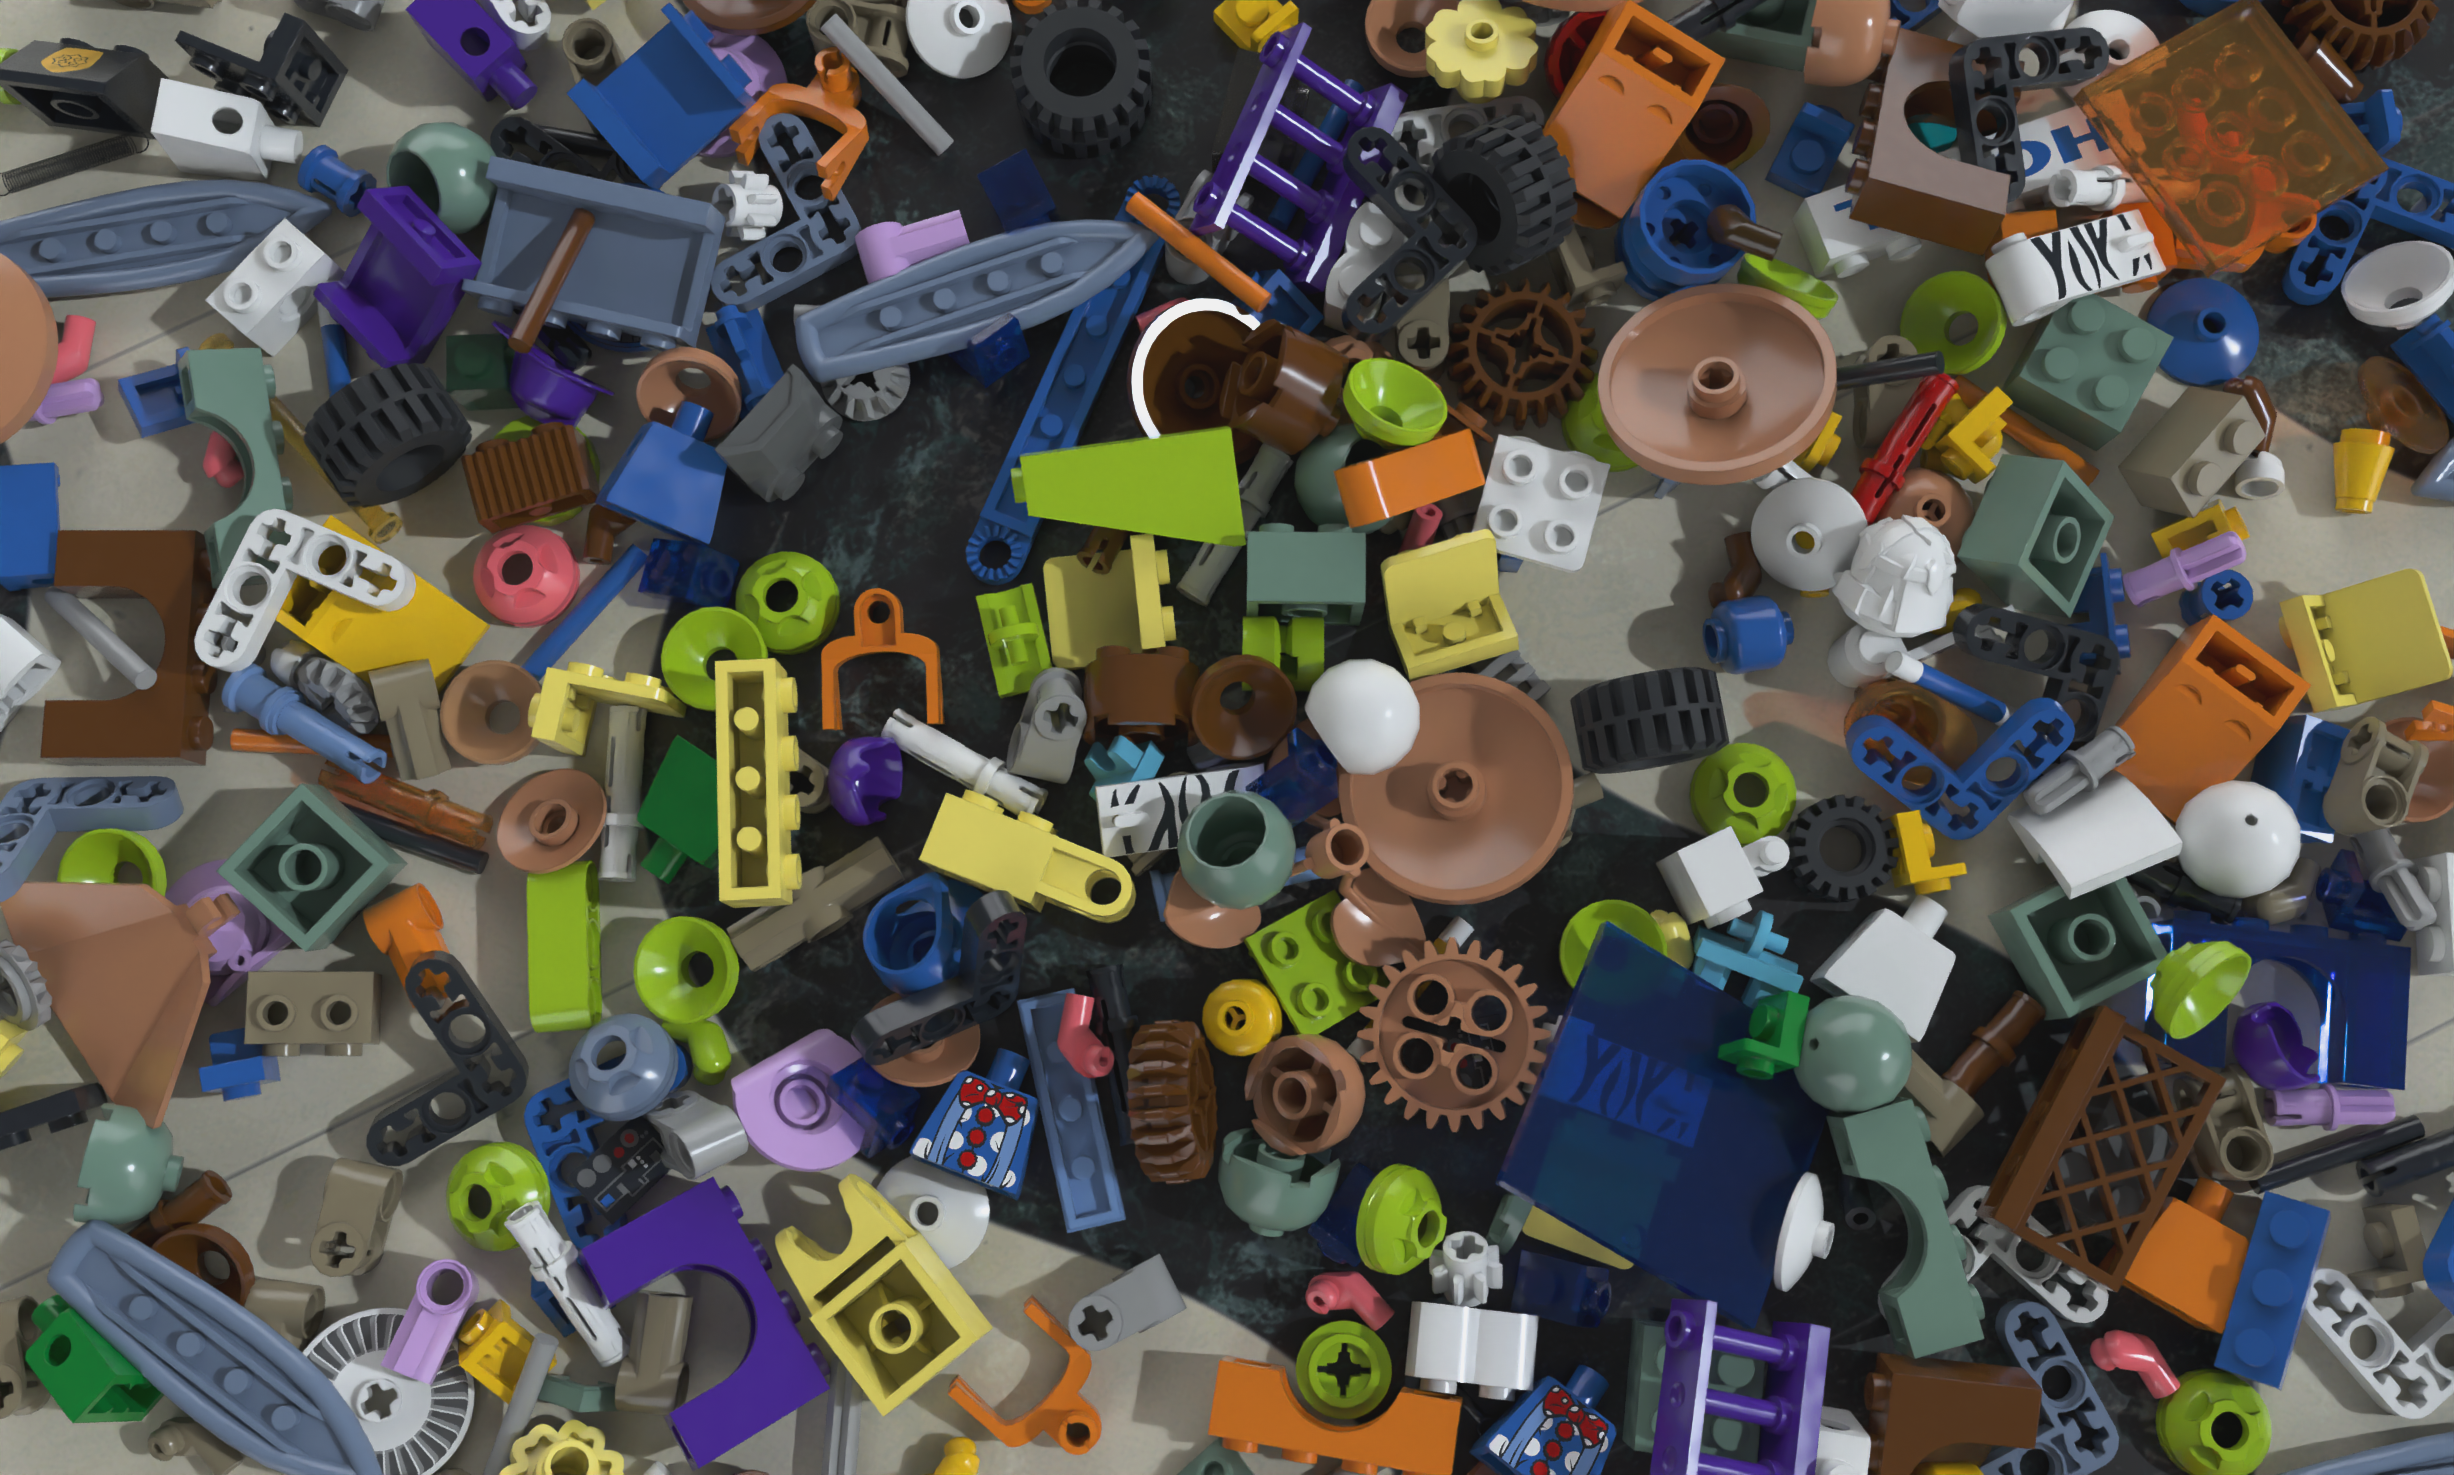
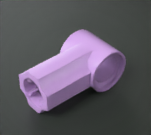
(892, 247)
(428, 1326)

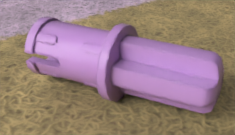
(69, 399)
(2184, 568)
(2328, 1107)

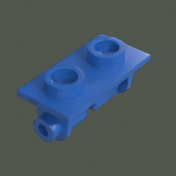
(747, 349)
(2430, 358)
(2098, 598)

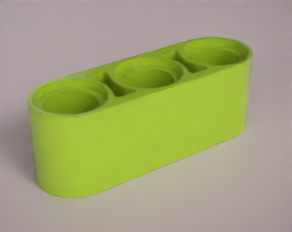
(564, 948)

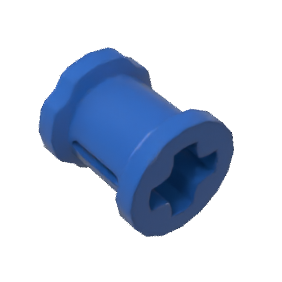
(331, 177)
(2213, 598)

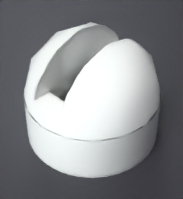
(2260, 477)
(289, 659)

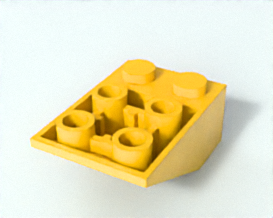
(373, 638)

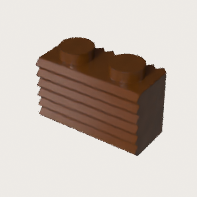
(530, 476)

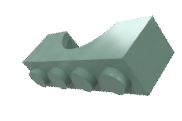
(231, 396)
(1929, 1297)

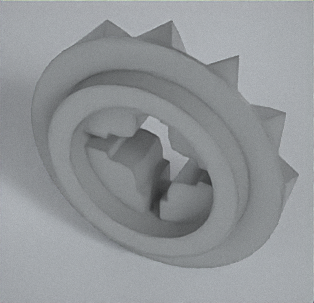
(861, 402)
(338, 695)
(22, 988)

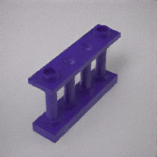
(1326, 211)
(1786, 1415)

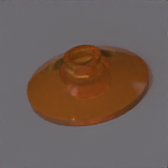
(2401, 405)

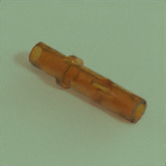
(427, 810)

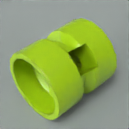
(1301, 640)

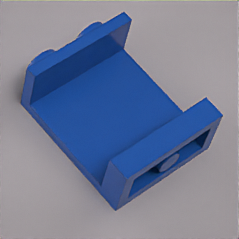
(666, 99)

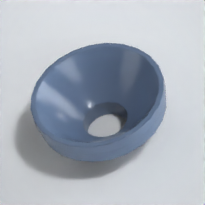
(637, 1081)

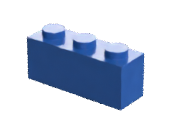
(2273, 1290)

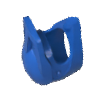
(923, 942)

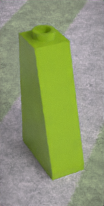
(1148, 485)

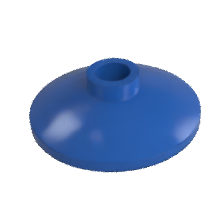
(2194, 353)

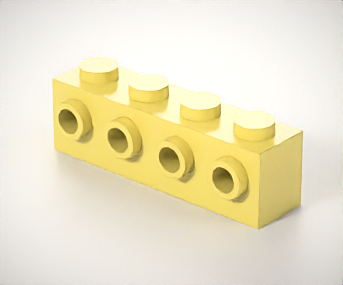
(755, 783)

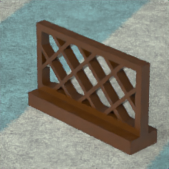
(2048, 1132)

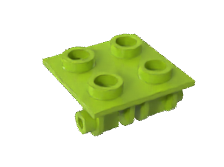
(1310, 971)

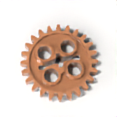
(1440, 1086)

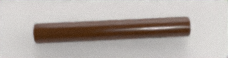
(551, 280)

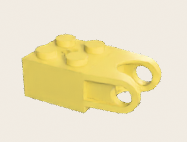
(1023, 857)
(862, 1289)

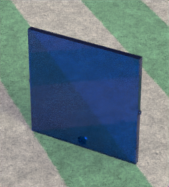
(1658, 1138)

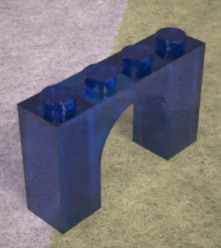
(2355, 981)

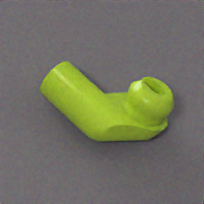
(707, 1048)

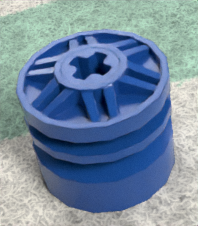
(1677, 208)

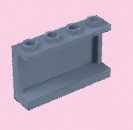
(637, 272)

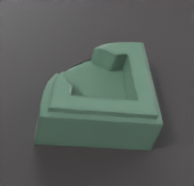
(1508, 1222)
(576, 1396)

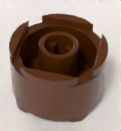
(1284, 388)
(1140, 696)

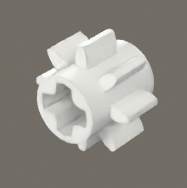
(748, 205)
(1466, 1269)

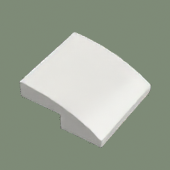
(2097, 835)

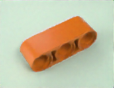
(1409, 478)

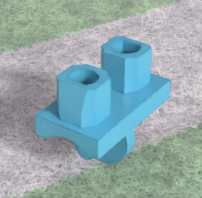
(1767, 972)

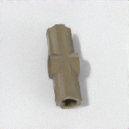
(818, 907)

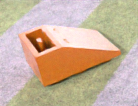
(1629, 104)
(2205, 714)

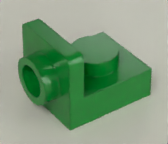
(1776, 1036)

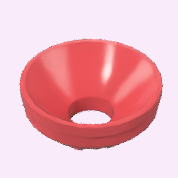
(547, 590)

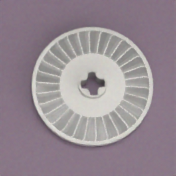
(424, 1419)

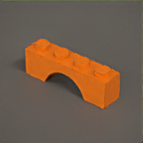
(1259, 1407)

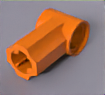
(405, 929)

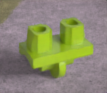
(1014, 638)

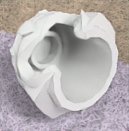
(1899, 578)

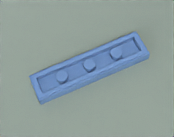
(1071, 1121)

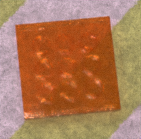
(2230, 134)

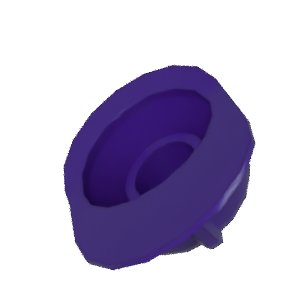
(547, 388)

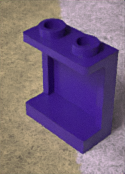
(400, 279)

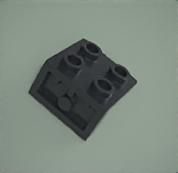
(292, 79)

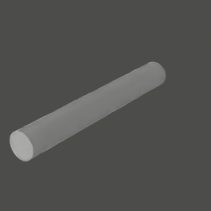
(886, 84)
(101, 638)
(522, 1401)

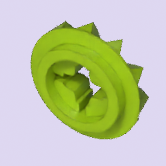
(1363, 1389)

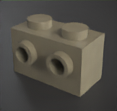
(2192, 451)
(313, 1010)

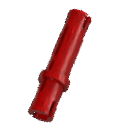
(1911, 428)

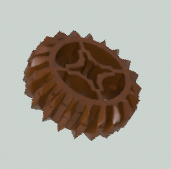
(2353, 27)
(1500, 349)
(1172, 1101)

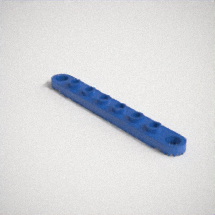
(1067, 393)

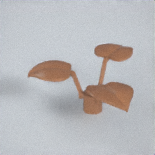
(1367, 925)

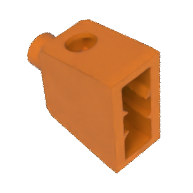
(2190, 1258)

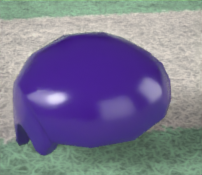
(864, 777)
(2272, 1048)

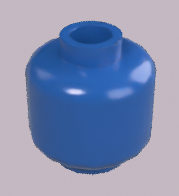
(1747, 634)

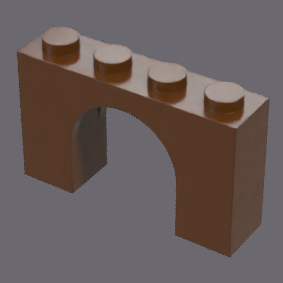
(1900, 179)
(171, 718)
(1945, 1402)

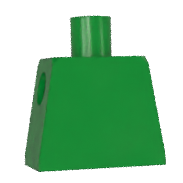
(682, 811)
(84, 1370)

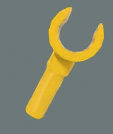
(1950, 416)

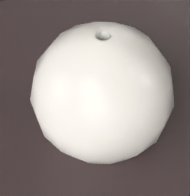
(1364, 714)
(2238, 839)

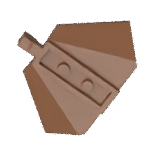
(122, 977)

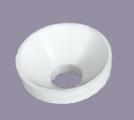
(2399, 273)

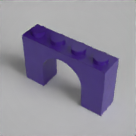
(704, 1235)

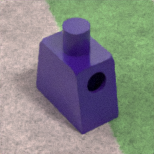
(475, 48)

